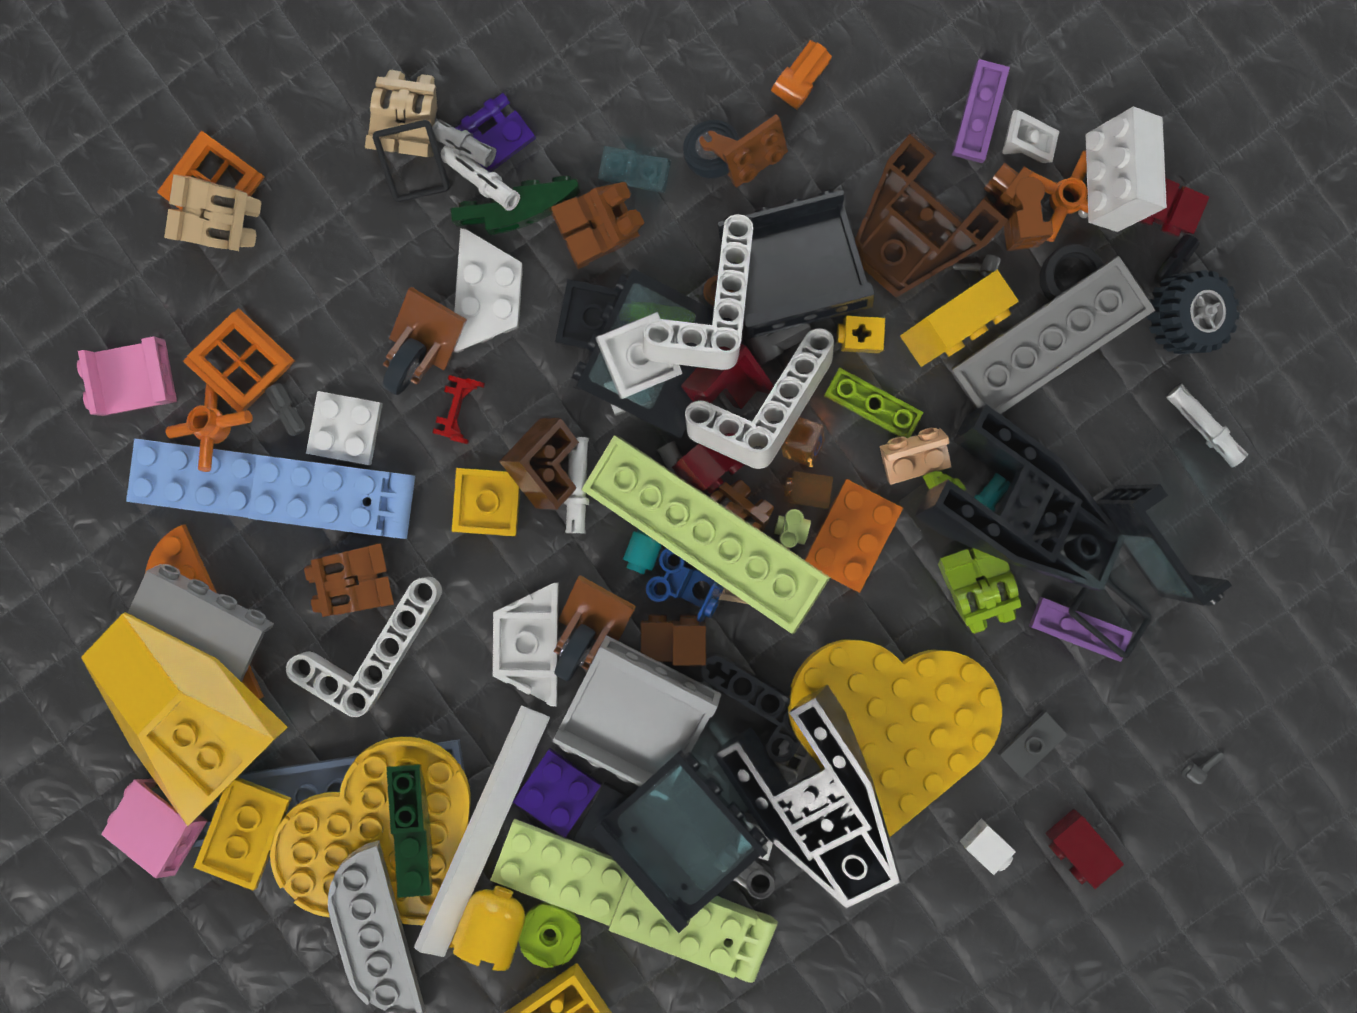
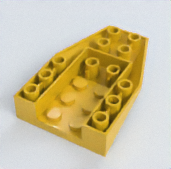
(179, 712)

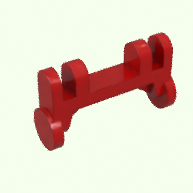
(463, 388)

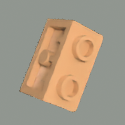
(915, 455)

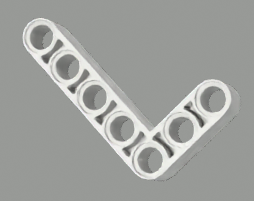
(727, 305)
(775, 408)
(377, 656)

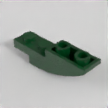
(533, 206)
(411, 830)

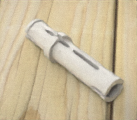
(502, 193)
(1216, 435)
(577, 500)

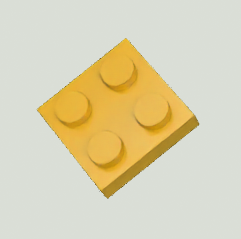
(485, 502)

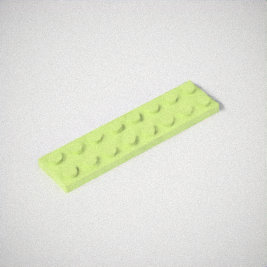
(706, 534)

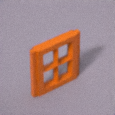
(195, 155)
(218, 381)

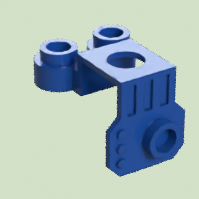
(680, 583)

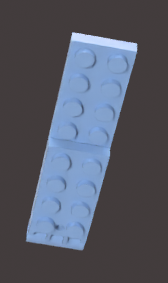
(272, 489)

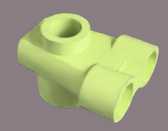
(792, 528)

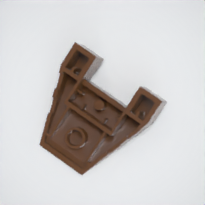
(910, 231)

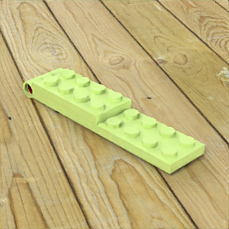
(601, 890)

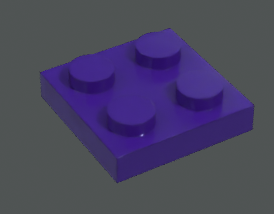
(557, 792)

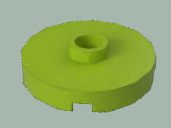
(545, 950)

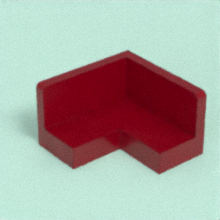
(736, 383)

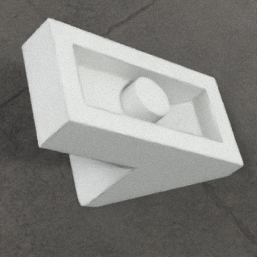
(1030, 137)

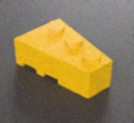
(960, 318)
(564, 994)

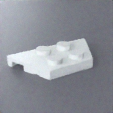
(486, 290)
(525, 643)

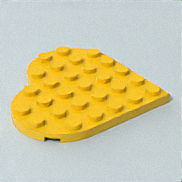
(913, 719)
(334, 824)

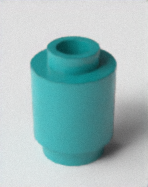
(641, 552)

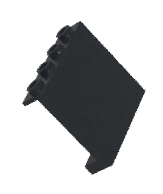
(802, 265)

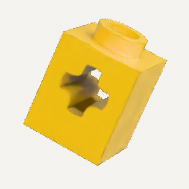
(872, 326)

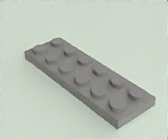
(1054, 337)

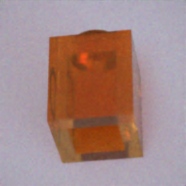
(804, 442)
(808, 489)

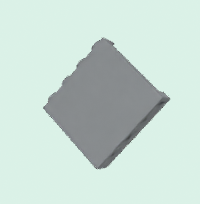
(200, 617)
(634, 713)

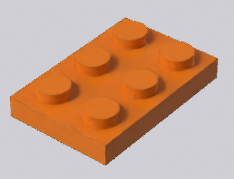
(853, 535)

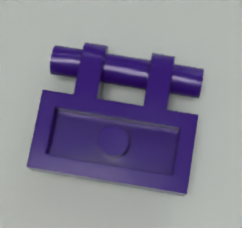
(507, 136)

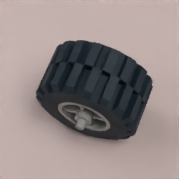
(1193, 312)

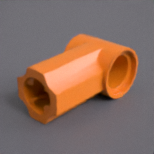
(798, 80)

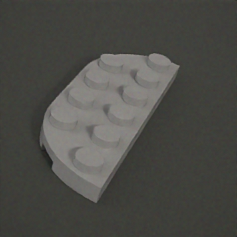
(372, 933)

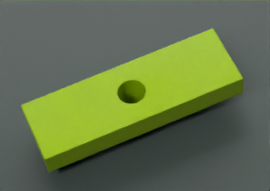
(855, 395)

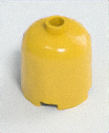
(489, 928)

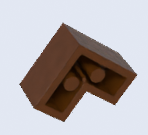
(536, 460)
(674, 640)

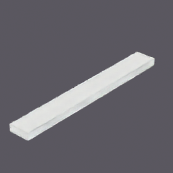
(481, 832)

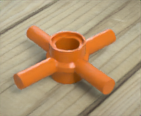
(1057, 201)
(208, 426)

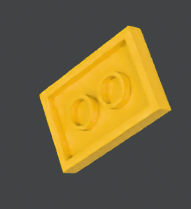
(242, 833)

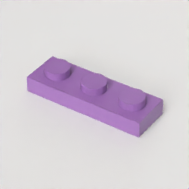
(980, 111)
(1056, 621)

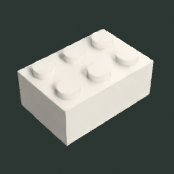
(1125, 169)

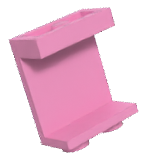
(126, 377)
(151, 830)

